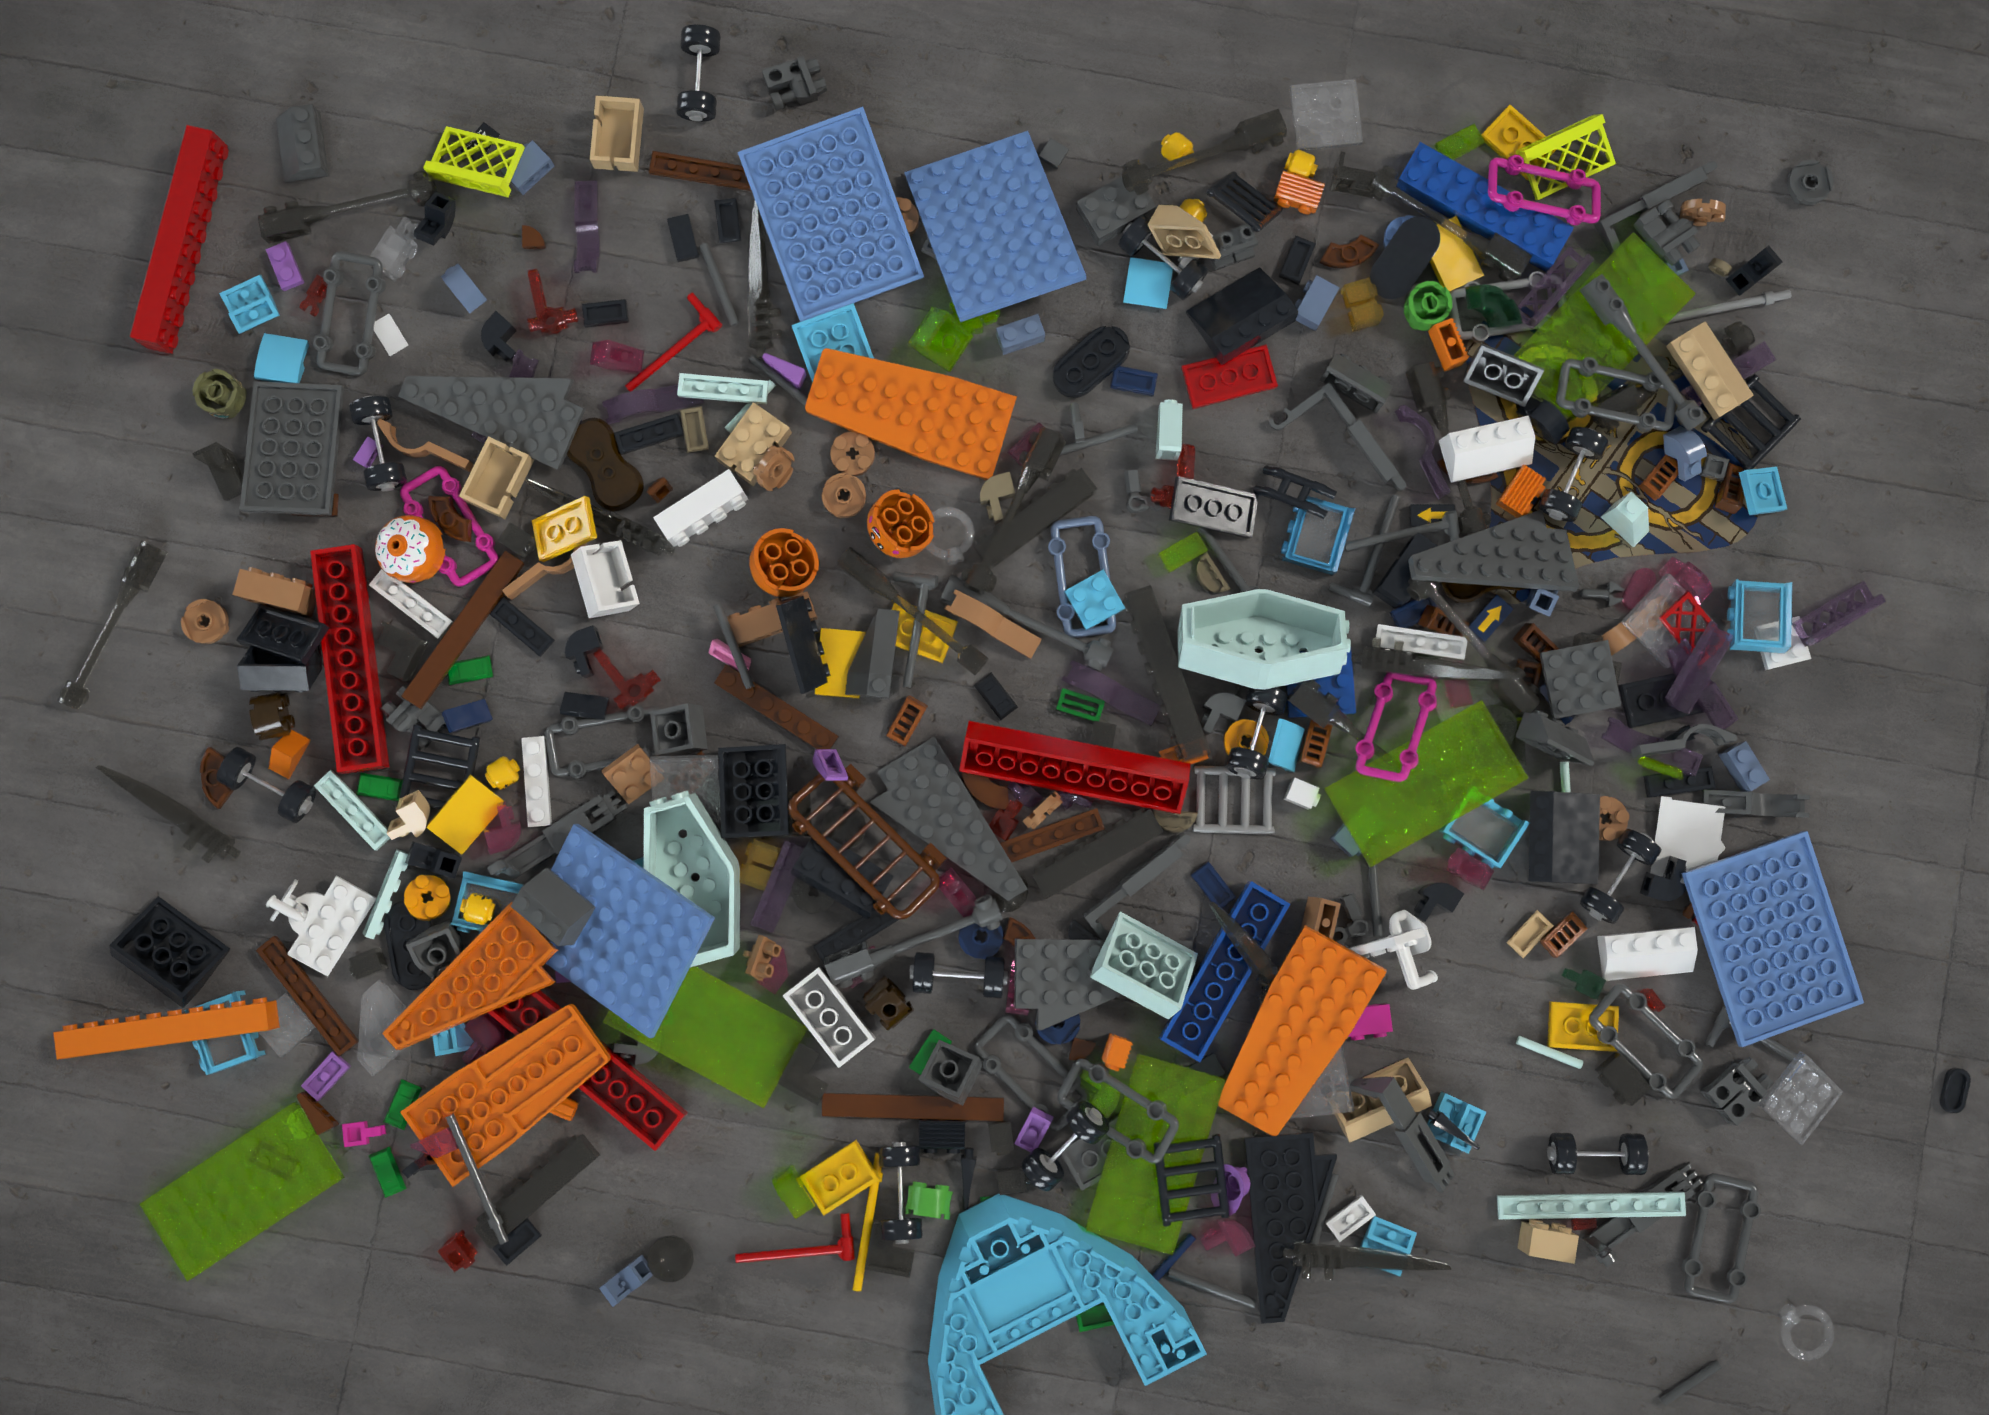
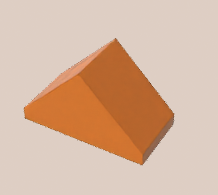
(287, 753)

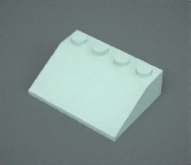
(1145, 966)

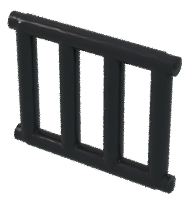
(1244, 201)
(1763, 449)
(414, 754)
(1220, 1187)

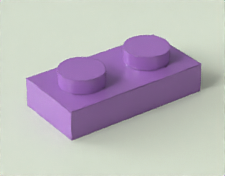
(285, 266)
(325, 1076)
(1033, 1129)

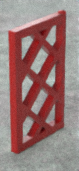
(1696, 610)

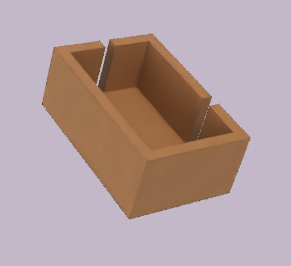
(275, 590)

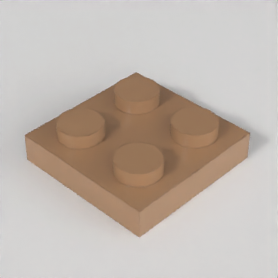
(630, 774)

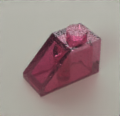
(616, 356)
(957, 892)

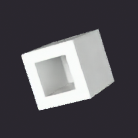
(1302, 794)

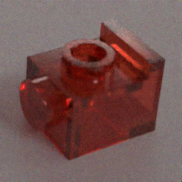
(458, 1252)

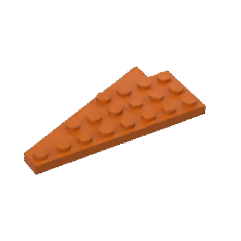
(487, 974)

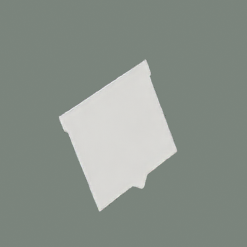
(1688, 833)

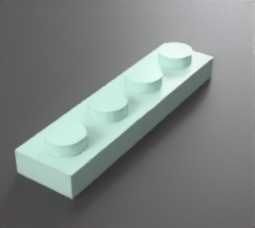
(723, 388)
(353, 810)
(383, 904)

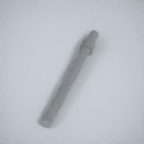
(1766, 299)

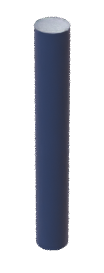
(1171, 1259)

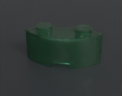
(1493, 304)

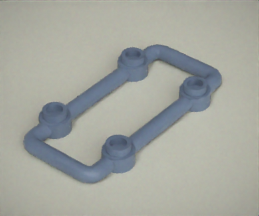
(1056, 548)

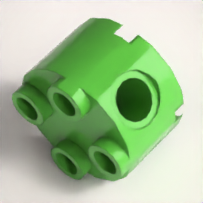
(1427, 305)
(928, 1201)

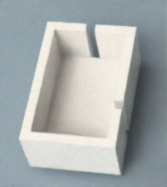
(602, 577)

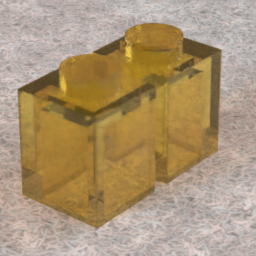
(1360, 299)
(761, 853)

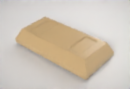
(1530, 934)

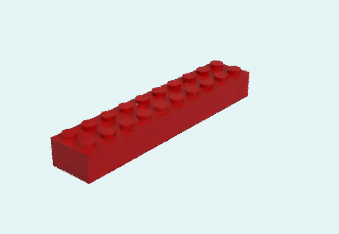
(179, 240)
(349, 659)
(1075, 767)
(615, 1086)

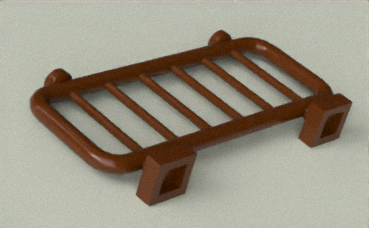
(927, 861)

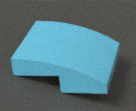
(1148, 283)
(250, 304)
(280, 359)
(1286, 745)
(1463, 1115)
(1388, 1237)

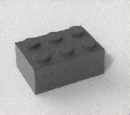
(1112, 209)

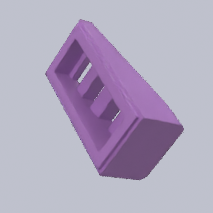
(789, 371)
(829, 765)

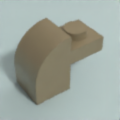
(994, 490)

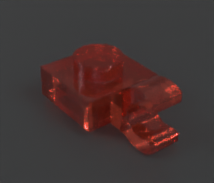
(316, 294)
(1004, 821)

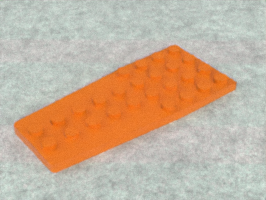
(913, 410)
(1298, 1029)
(509, 1088)

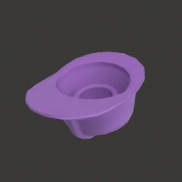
(1237, 1187)

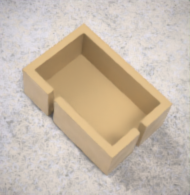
(619, 137)
(751, 441)
(496, 477)

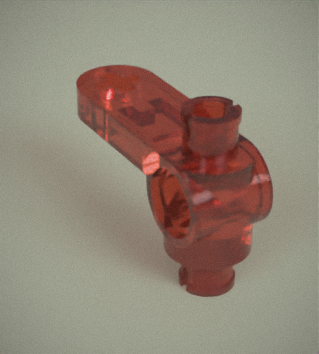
(563, 316)
(1185, 469)
(645, 682)

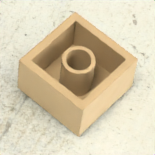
(1547, 1241)

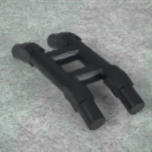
(1299, 502)

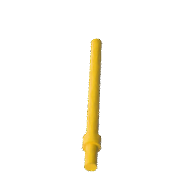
(867, 1227)

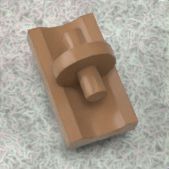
(760, 956)

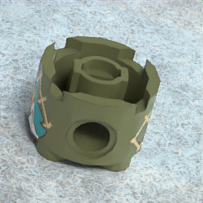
(219, 393)

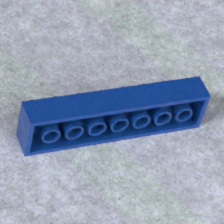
(1464, 194)
(1222, 974)

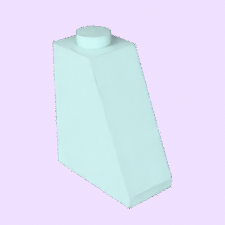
(1169, 430)
(1628, 518)

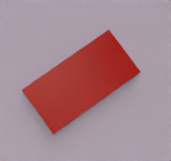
(1244, 375)

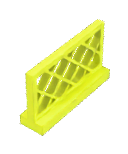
(1560, 138)
(466, 176)

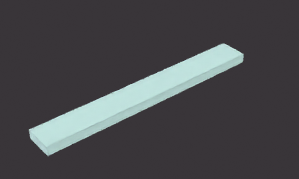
(1591, 1205)

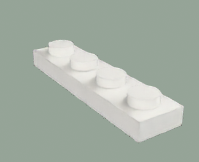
(412, 604)
(1423, 641)
(536, 781)

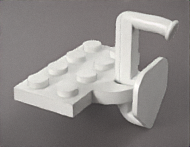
(326, 923)
(1407, 938)

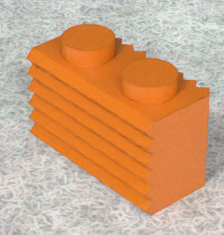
(1298, 193)
(1448, 344)
(1521, 491)
(1116, 1052)

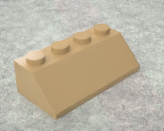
(1709, 370)
(1369, 1111)

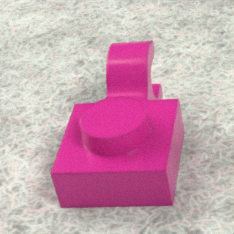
(358, 1133)

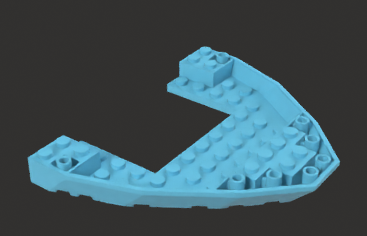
(1026, 1271)

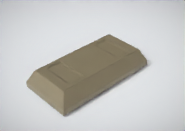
(694, 429)

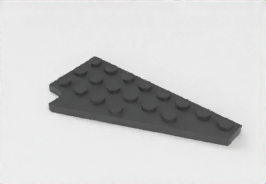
(515, 411)
(1506, 555)
(938, 809)
(1057, 979)

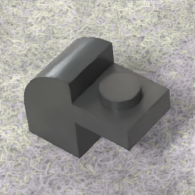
(1221, 704)
(642, 1052)

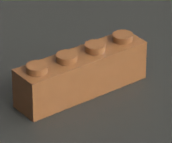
(760, 622)
(1321, 915)

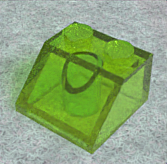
(941, 338)

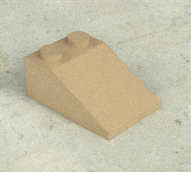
(1181, 234)

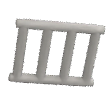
(1222, 826)

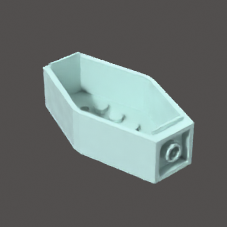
(1223, 632)
(700, 852)

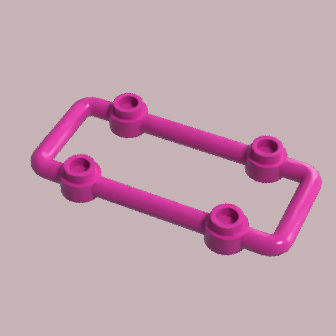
(1514, 200)
(452, 488)
(1408, 757)

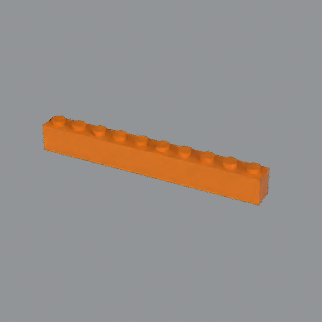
(168, 1029)

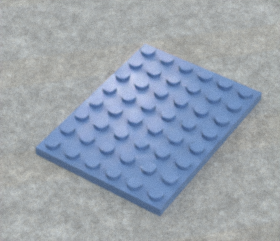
(831, 214)
(994, 226)
(1772, 938)
(635, 939)

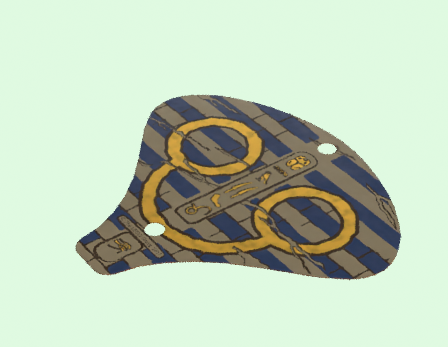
(1678, 521)

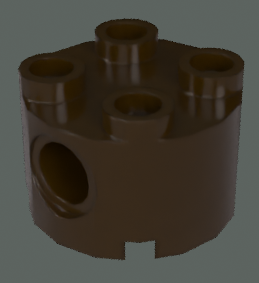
(271, 715)
(887, 1002)

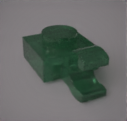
(1587, 982)

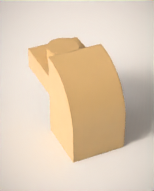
(413, 816)

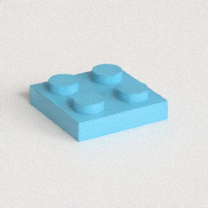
(1763, 490)
(1094, 599)

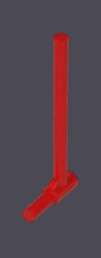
(708, 322)
(843, 1248)

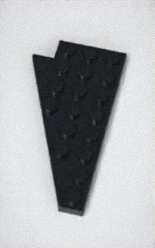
(1284, 1206)

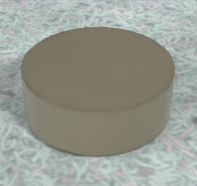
(1720, 267)

